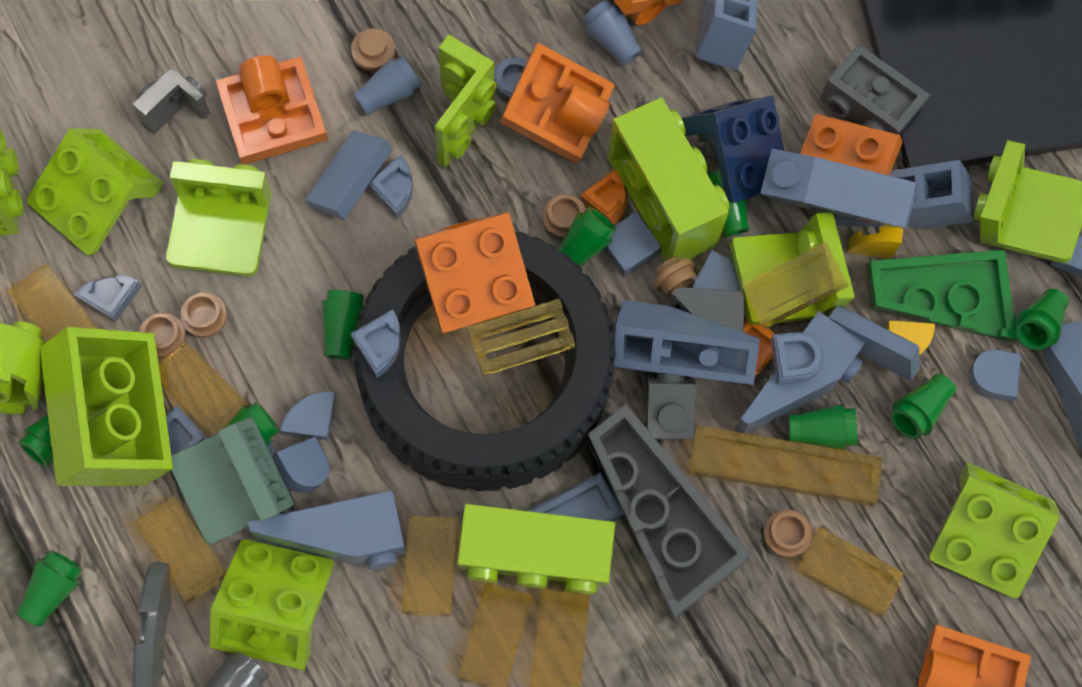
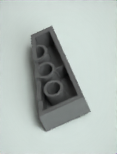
(671, 521)

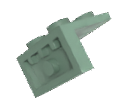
(230, 481)

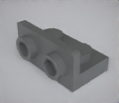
(872, 93)

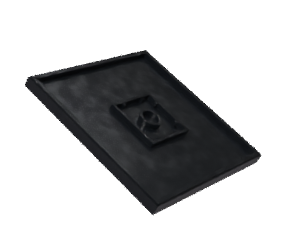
(989, 73)

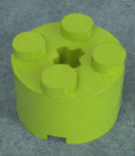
(20, 367)

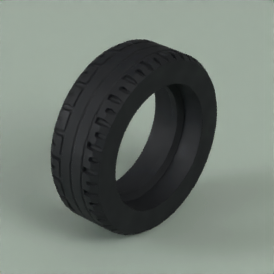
(509, 456)

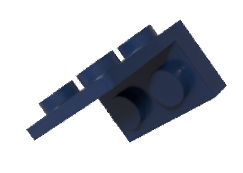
(743, 141)

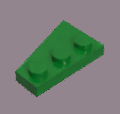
(947, 290)

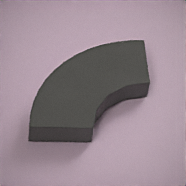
(155, 608)

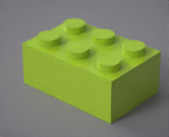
(667, 180)
(105, 408)
(536, 548)

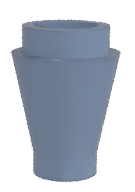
(611, 31)
(388, 86)

